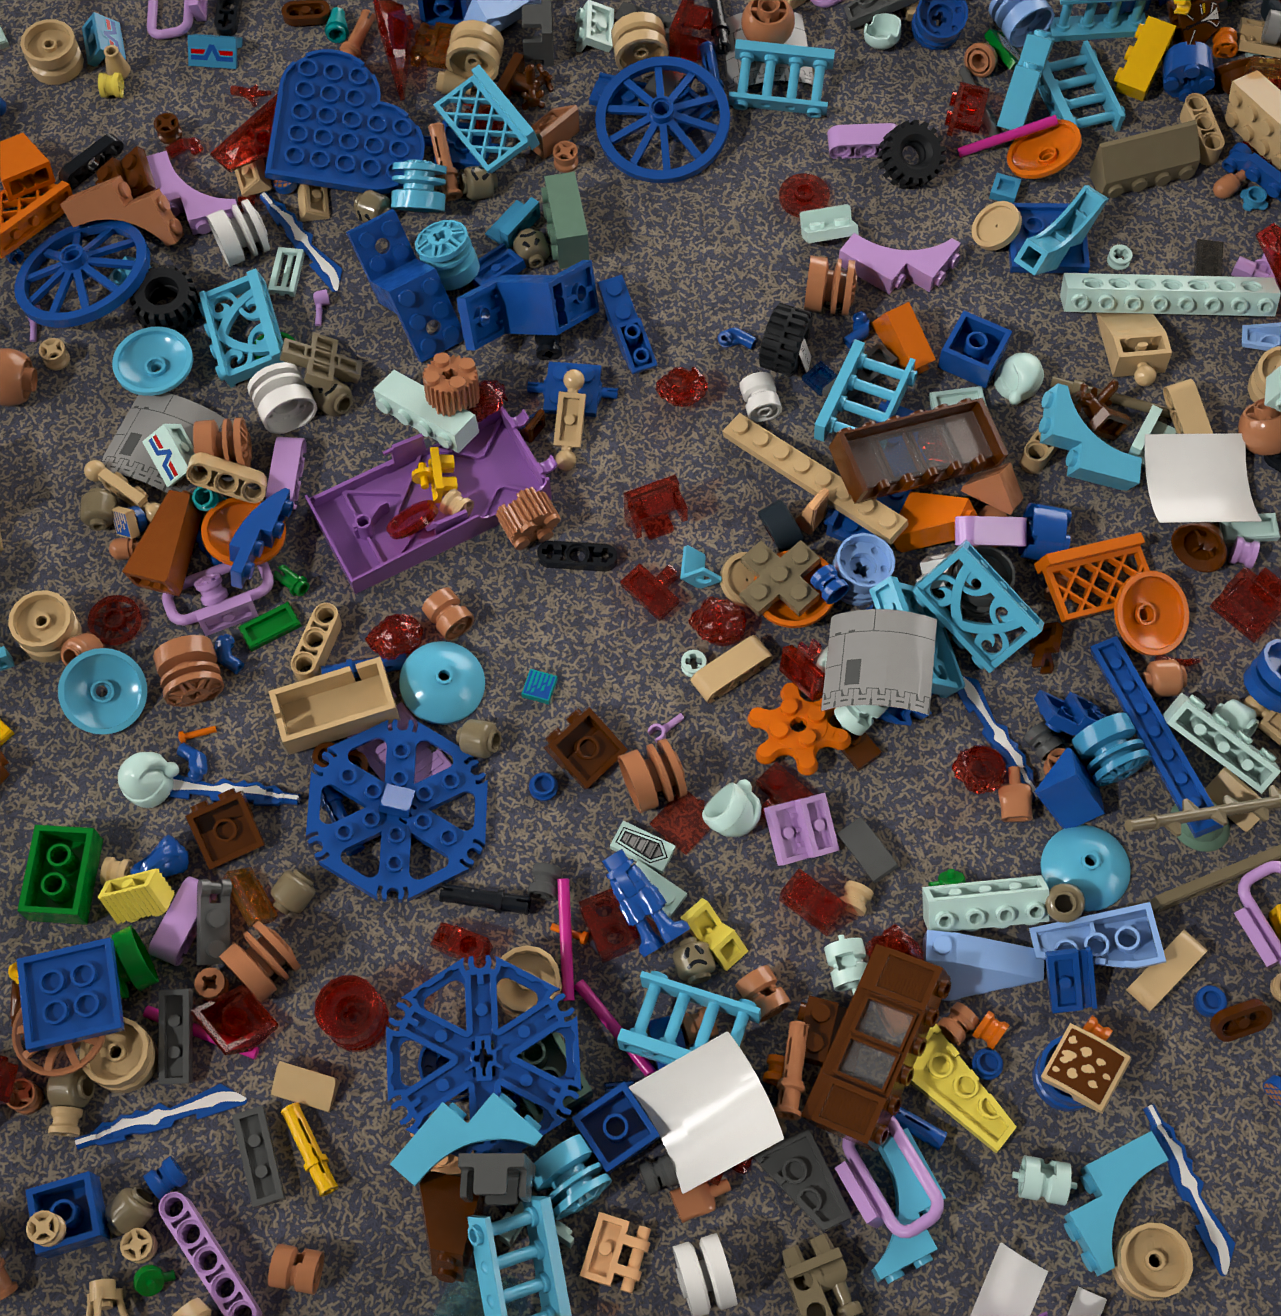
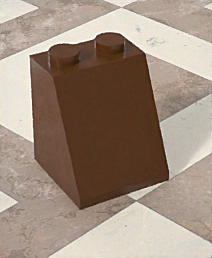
(447, 1224)

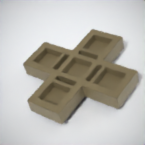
(321, 361)
(780, 578)

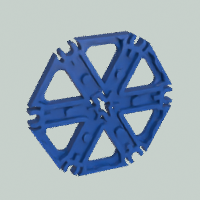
(396, 830)
(482, 1026)

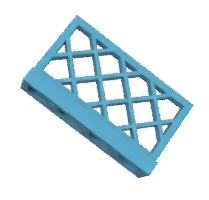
(502, 106)

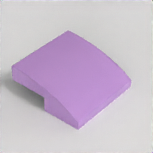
(801, 829)

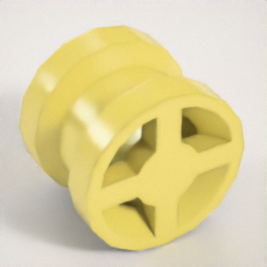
(111, 85)

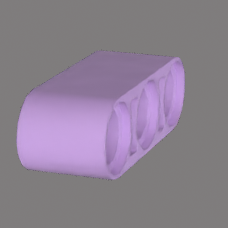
(857, 139)
(287, 467)
(991, 531)
(178, 925)

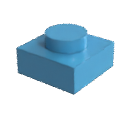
(1005, 188)

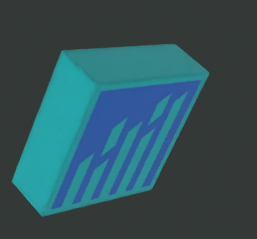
(539, 686)

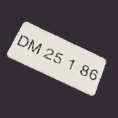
(805, 355)

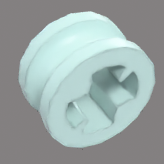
(1119, 250)
(700, 658)

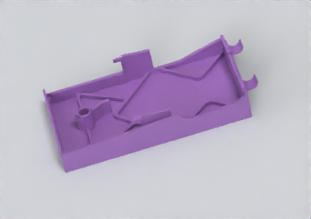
(487, 472)

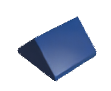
(1070, 792)

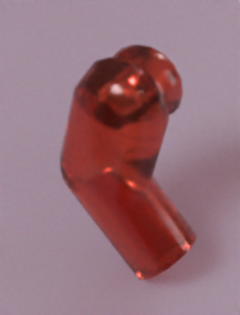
(184, 144)

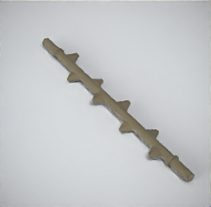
(1218, 813)

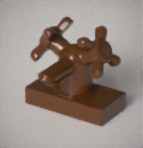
(515, 81)
(1103, 421)

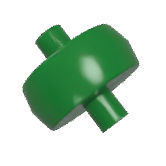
(949, 877)
(151, 1279)

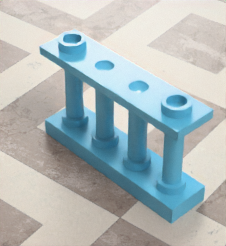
(1096, 26)
(771, 55)
(1057, 105)
(848, 380)
(666, 1049)
(542, 1248)

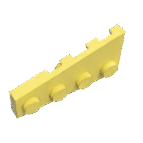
(958, 1092)

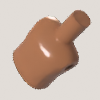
(1015, 798)
(698, 1200)

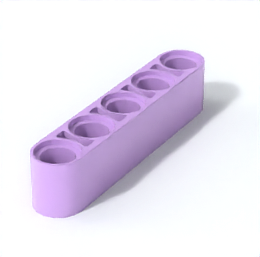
(199, 1250)

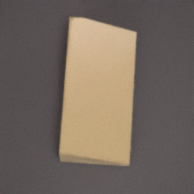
(252, 178)
(313, 202)
(1229, 784)
(304, 1086)

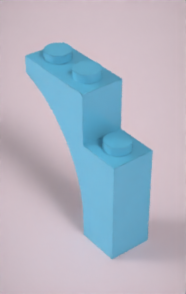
(1025, 79)
(1049, 247)
(1088, 455)
(448, 1132)
(1110, 1182)
(910, 1202)

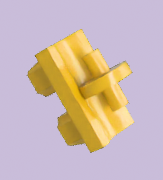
(433, 474)

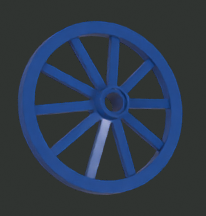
(662, 122)
(78, 265)

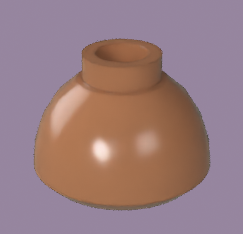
(981, 59)

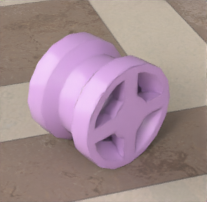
(1244, 552)
(211, 589)

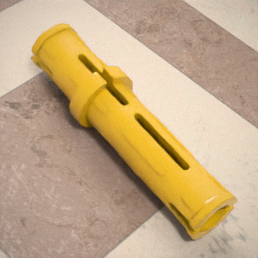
(314, 1159)

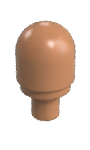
(1228, 184)
(122, 548)

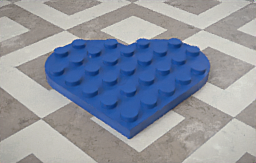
(336, 129)

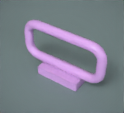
(192, 9)
(225, 613)
(1253, 919)
(871, 1200)

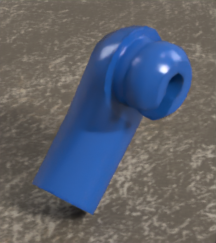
(861, 329)
(736, 336)
(224, 654)
(197, 761)

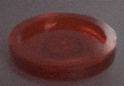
(803, 193)
(412, 519)

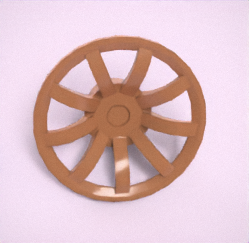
(47, 1070)

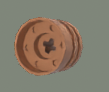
(830, 285)
(229, 444)
(188, 670)
(652, 775)
(260, 961)

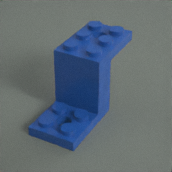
(406, 285)
(528, 304)

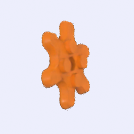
(799, 745)

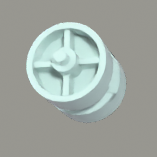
(858, 717)
(847, 960)
(1044, 1180)

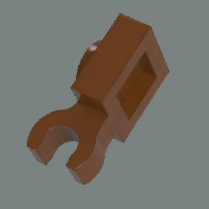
(1044, 645)

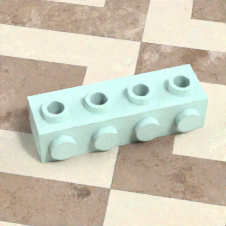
(407, 403)
(1221, 742)
(985, 904)

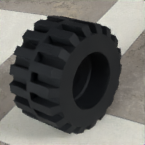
(162, 284)
(784, 339)

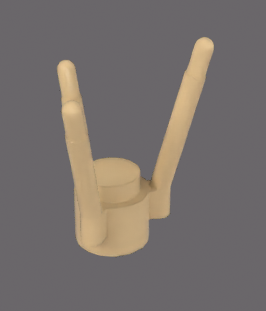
(102, 1295)

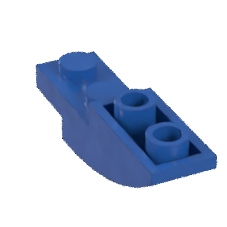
(626, 325)
(255, 532)

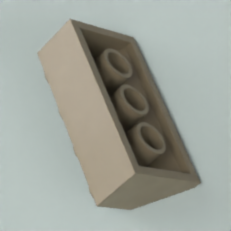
(1146, 159)

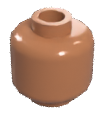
(78, 644)
(1164, 678)

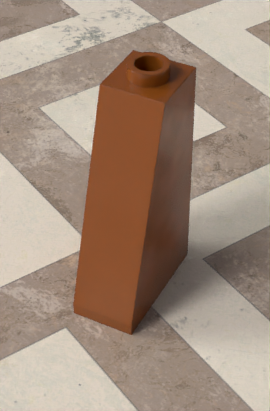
(166, 546)

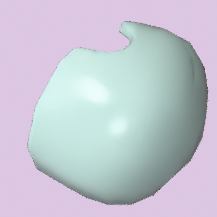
(883, 31)

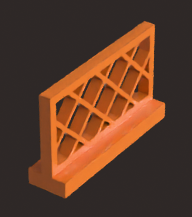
(32, 219)
(1085, 557)

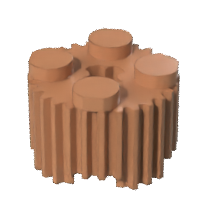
(451, 384)
(528, 518)

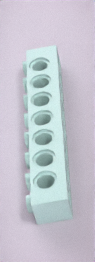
(1169, 294)

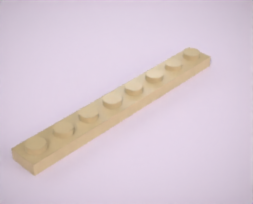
(813, 477)

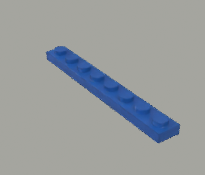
(1153, 730)

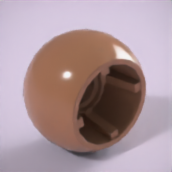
(768, 21)
(16, 377)
(1261, 428)

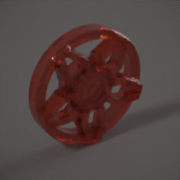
(115, 619)

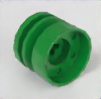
(133, 961)

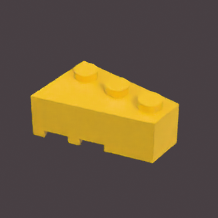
(1144, 58)

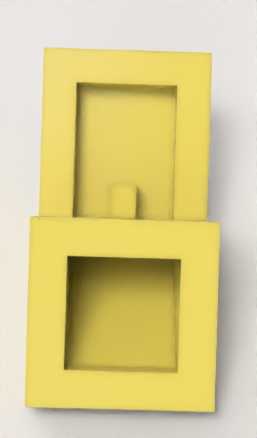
(722, 939)

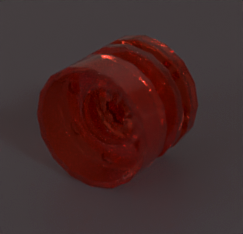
(339, 1003)

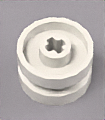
(706, 1275)

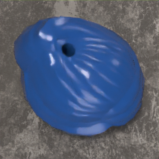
(167, 857)

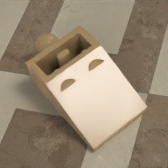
(1135, 345)

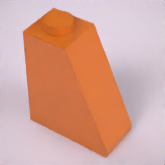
(23, 167)
(904, 337)
(931, 519)

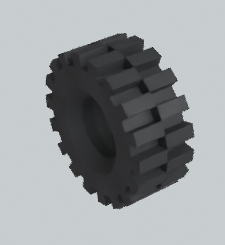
(926, 146)

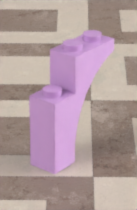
(183, 197)
(890, 267)

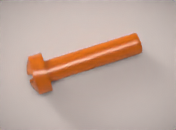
(197, 733)
(583, 937)

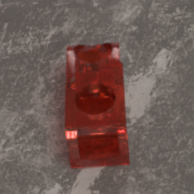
(461, 943)

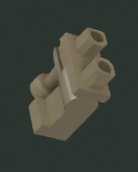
(816, 1276)

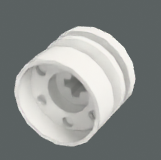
(238, 232)
(281, 398)

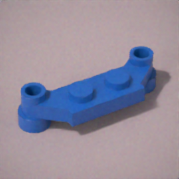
(1255, 169)

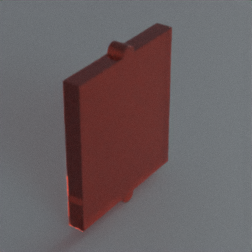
(682, 822)

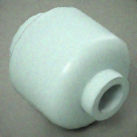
(1239, 716)

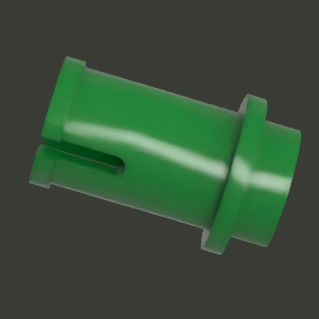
(296, 584)

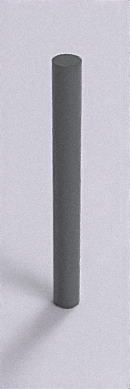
(987, 118)

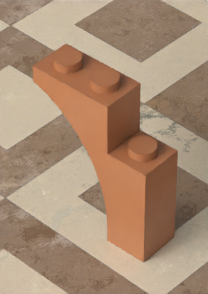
(114, 202)

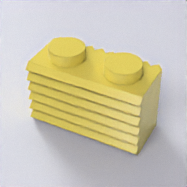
(136, 896)

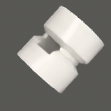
(761, 397)

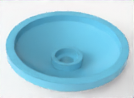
(152, 350)
(124, 686)
(436, 699)
(1065, 863)

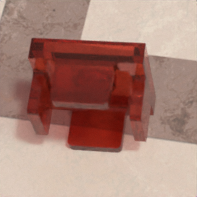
(688, 17)
(651, 505)
(1250, 602)

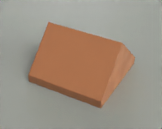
(555, 126)
(996, 487)

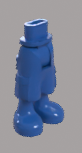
(638, 900)

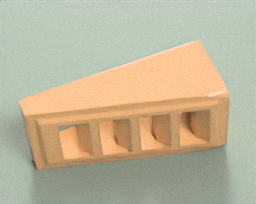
(814, 512)

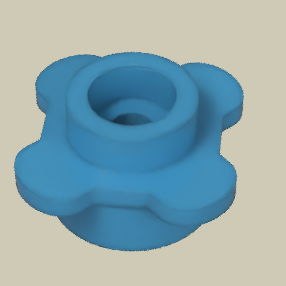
(1251, 193)

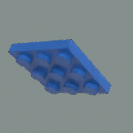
(1037, 218)
(70, 995)

